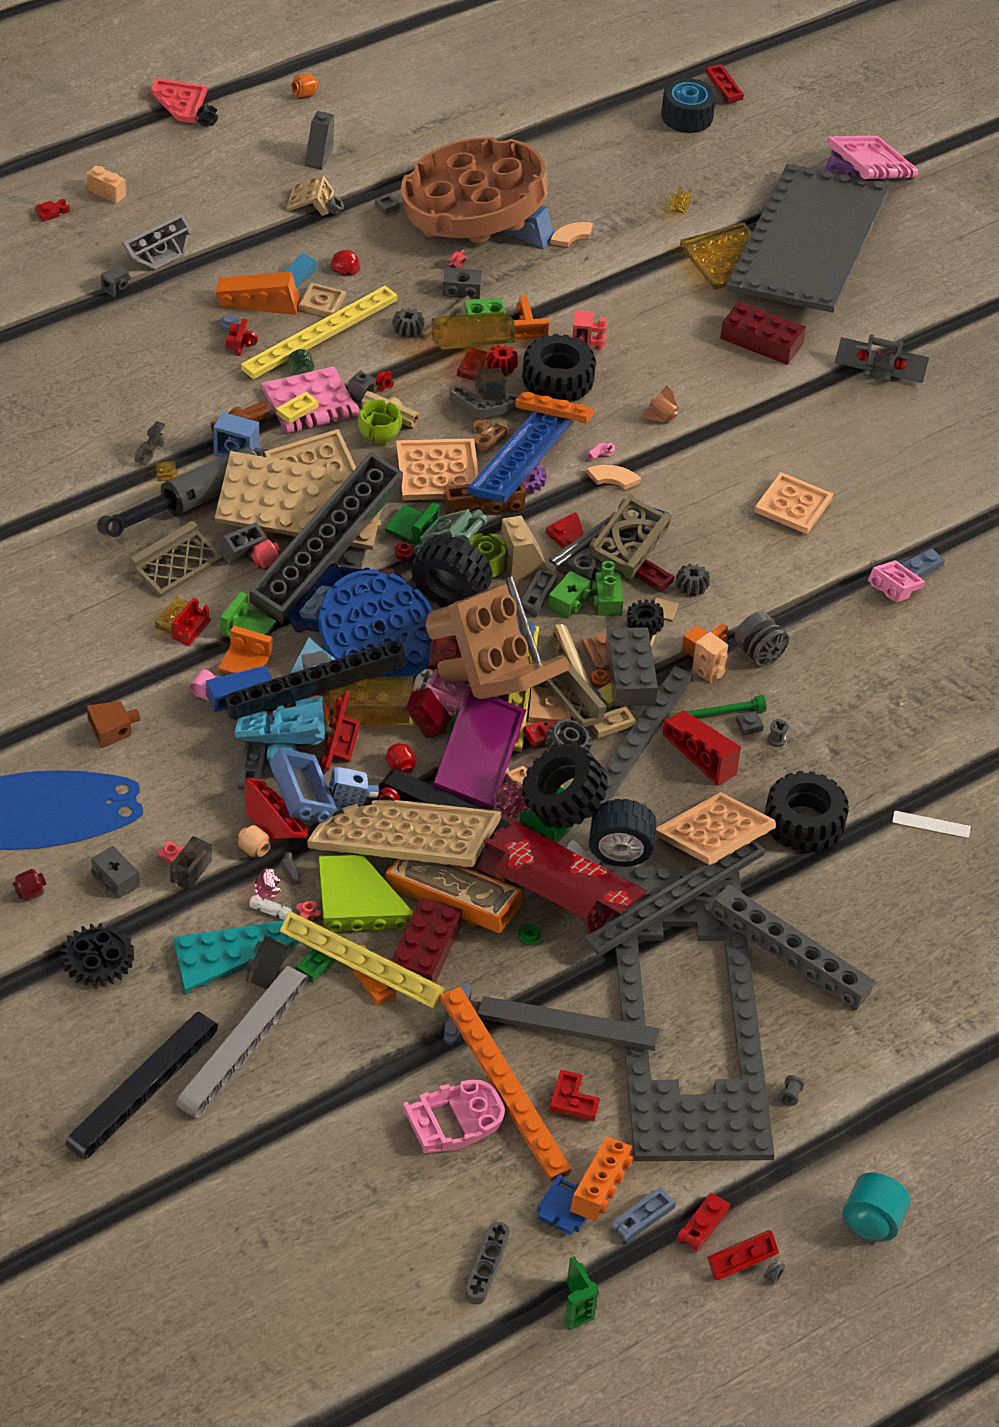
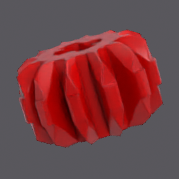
(502, 358)

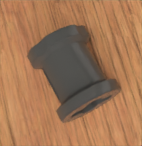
(776, 733)
(791, 1090)

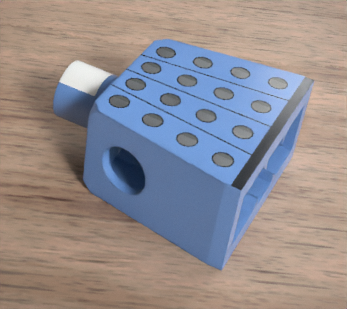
(350, 787)

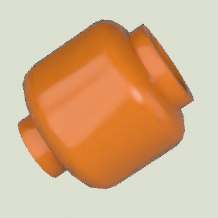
(304, 85)

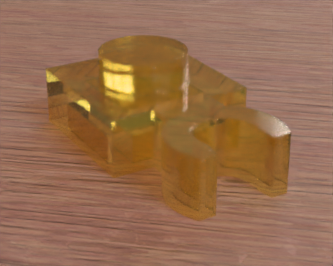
(680, 201)

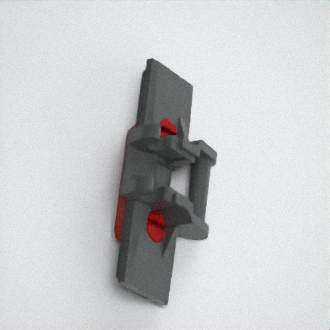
(881, 365)

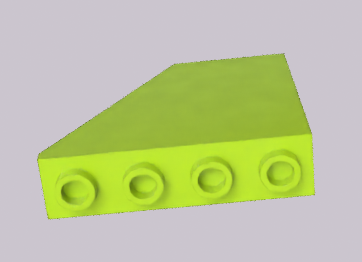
(358, 896)

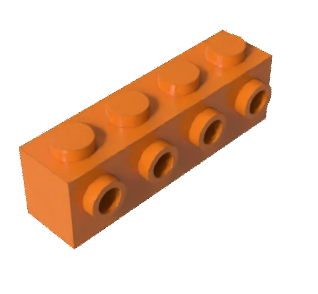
(601, 1179)

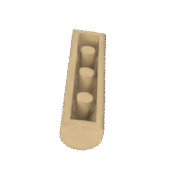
(564, 646)

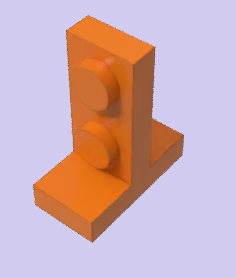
(526, 326)

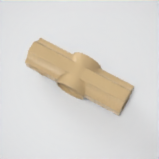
(409, 416)

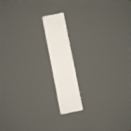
(931, 824)

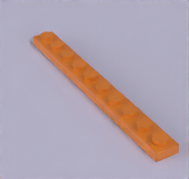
(505, 1083)

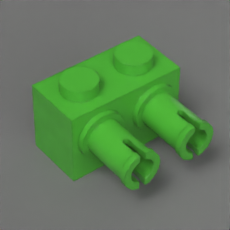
(607, 591)

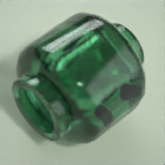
(300, 362)

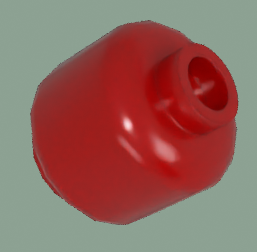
(401, 758)

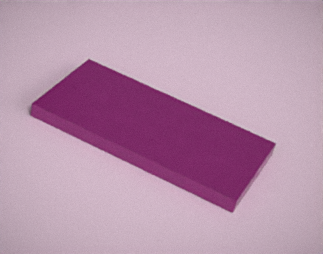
(479, 749)

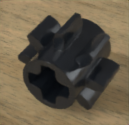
(207, 115)

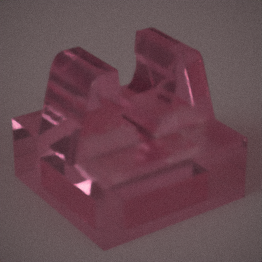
(266, 884)

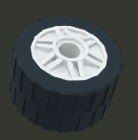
(622, 832)

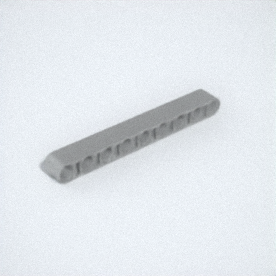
(242, 1042)

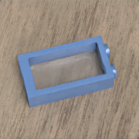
(302, 785)

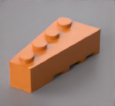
(259, 292)

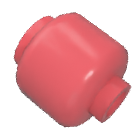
(265, 553)

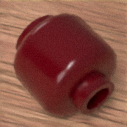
(29, 884)

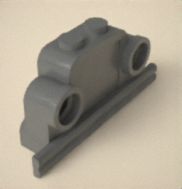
(577, 555)

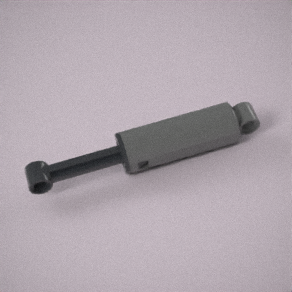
(177, 494)

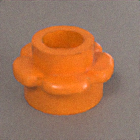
(599, 678)

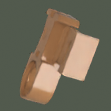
(488, 434)

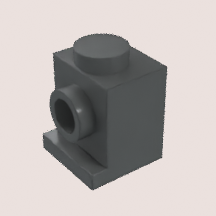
(114, 280)

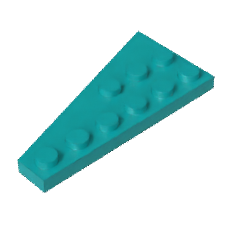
(222, 952)

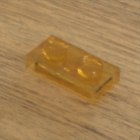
(165, 620)

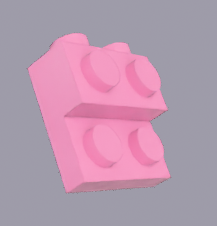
(895, 580)
(448, 694)

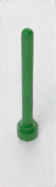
(757, 704)

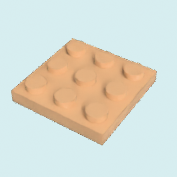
(793, 503)

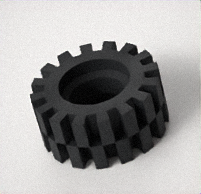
(646, 610)

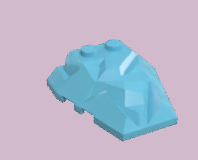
(294, 724)

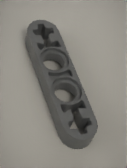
(487, 1262)

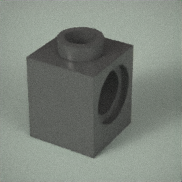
(360, 384)

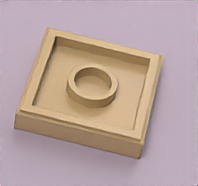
(321, 300)

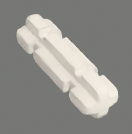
(269, 907)

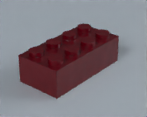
(763, 332)
(428, 938)

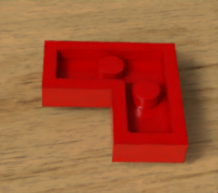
(569, 1101)

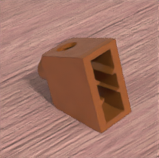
(111, 722)

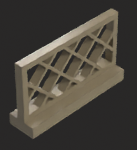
(163, 548)

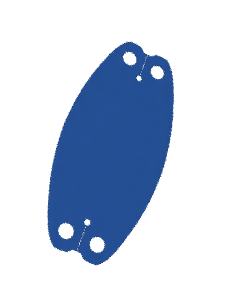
(62, 807)

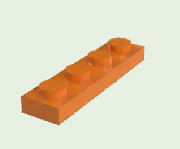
(554, 407)

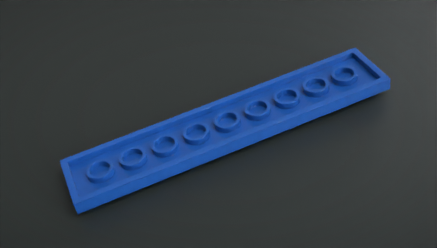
(518, 457)

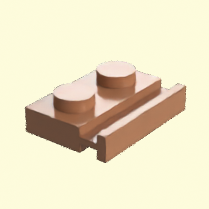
(596, 651)

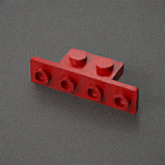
(342, 736)

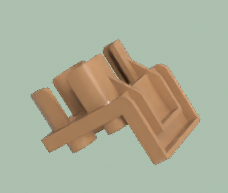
(490, 645)

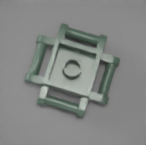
(456, 524)

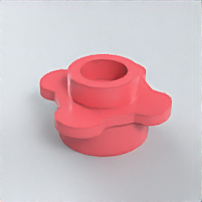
(458, 259)
(169, 852)
(309, 910)

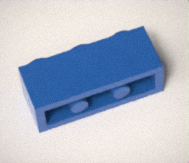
(220, 687)

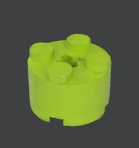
(494, 549)

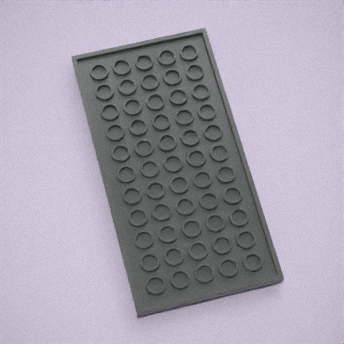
(808, 238)

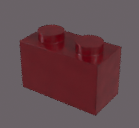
(427, 712)

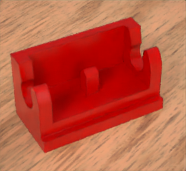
(190, 622)

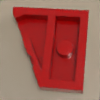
(565, 530)

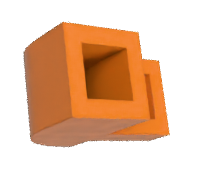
(697, 633)

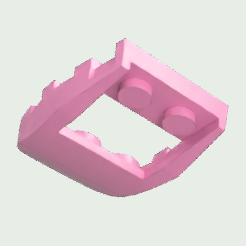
(474, 1106)

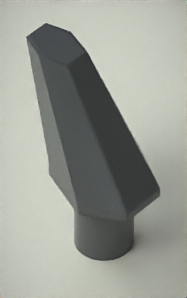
(290, 868)

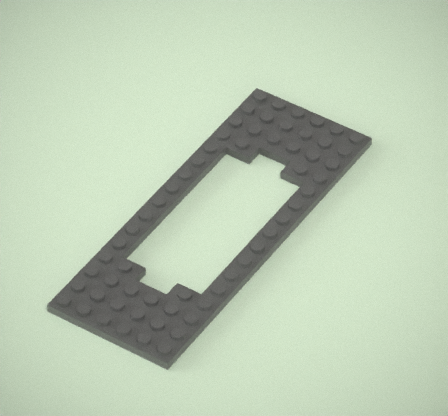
(694, 1126)

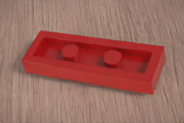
(724, 83)
(743, 1255)

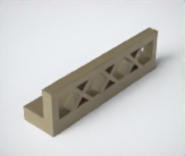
(580, 693)

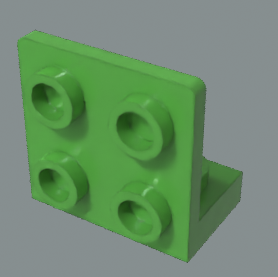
(240, 615)

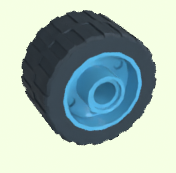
(688, 105)

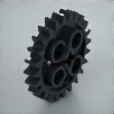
(85, 963)

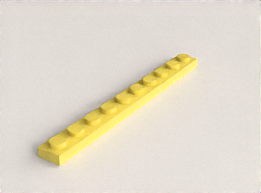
(319, 331)

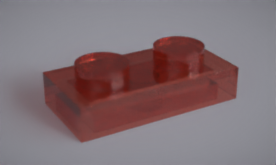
(471, 363)

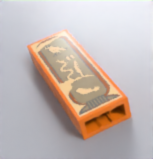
(479, 896)

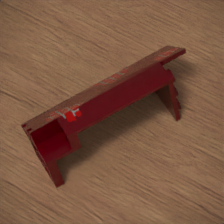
(557, 875)

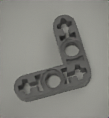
(481, 408)

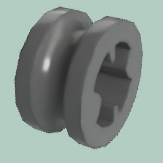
(335, 205)
(774, 1271)

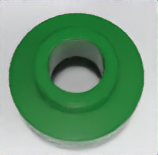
(529, 934)

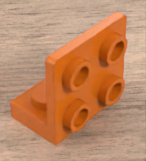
(246, 651)

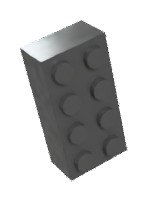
(631, 666)

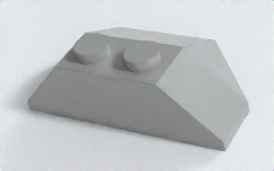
(160, 244)

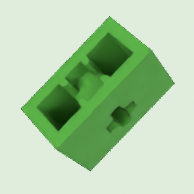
(569, 594)

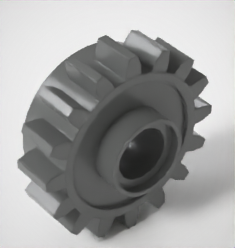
(567, 733)

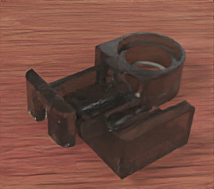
(146, 450)

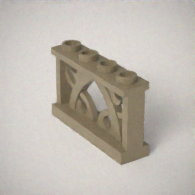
(632, 560)

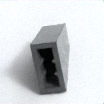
(320, 140)

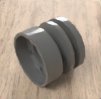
(761, 638)

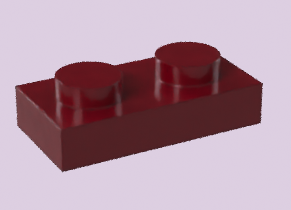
(654, 576)

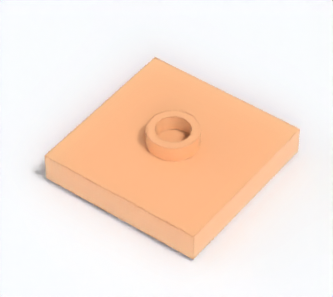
(546, 706)

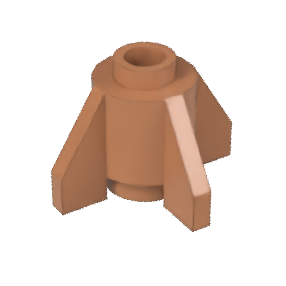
(663, 407)

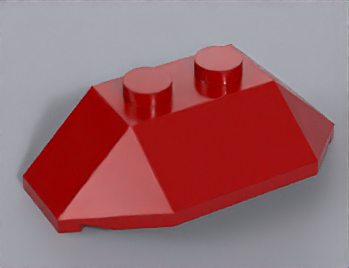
(270, 812)

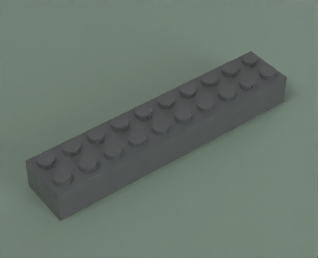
(326, 537)

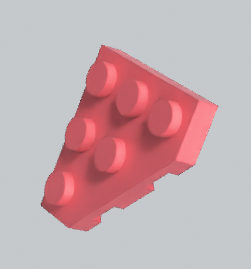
(180, 98)

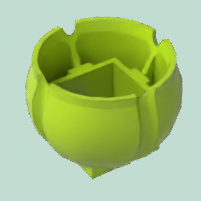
(379, 421)

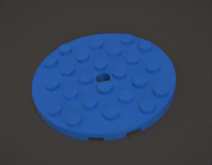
(376, 598)

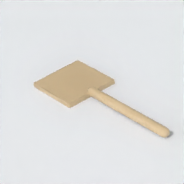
(669, 608)

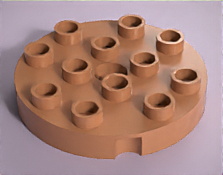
(475, 188)

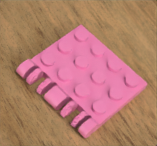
(872, 157)
(322, 385)

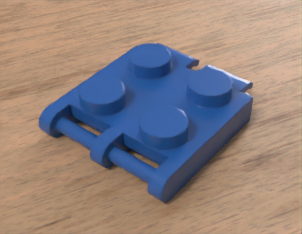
(557, 1205)

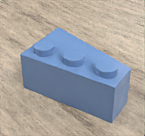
(536, 229)

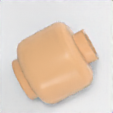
(254, 841)

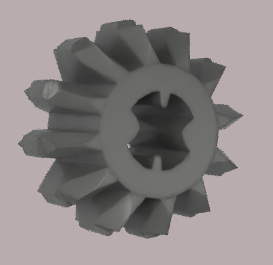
(408, 322)
(692, 579)

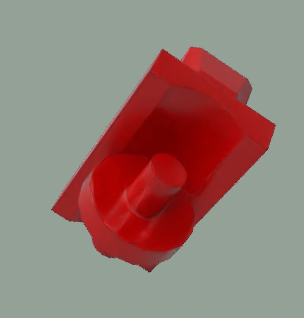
(239, 336)

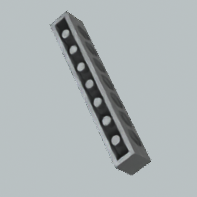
(792, 947)

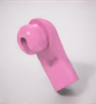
(600, 449)

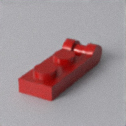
(703, 1222)

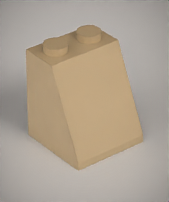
(522, 549)

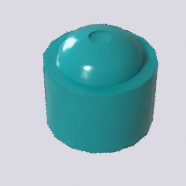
(876, 1207)

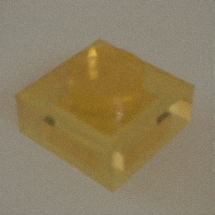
(165, 470)

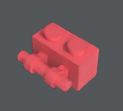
(584, 326)

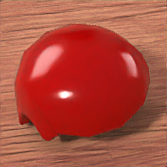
(345, 262)

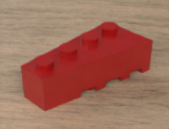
(703, 746)

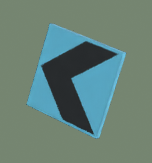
(311, 655)

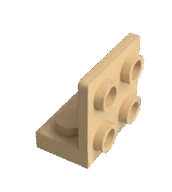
(313, 191)

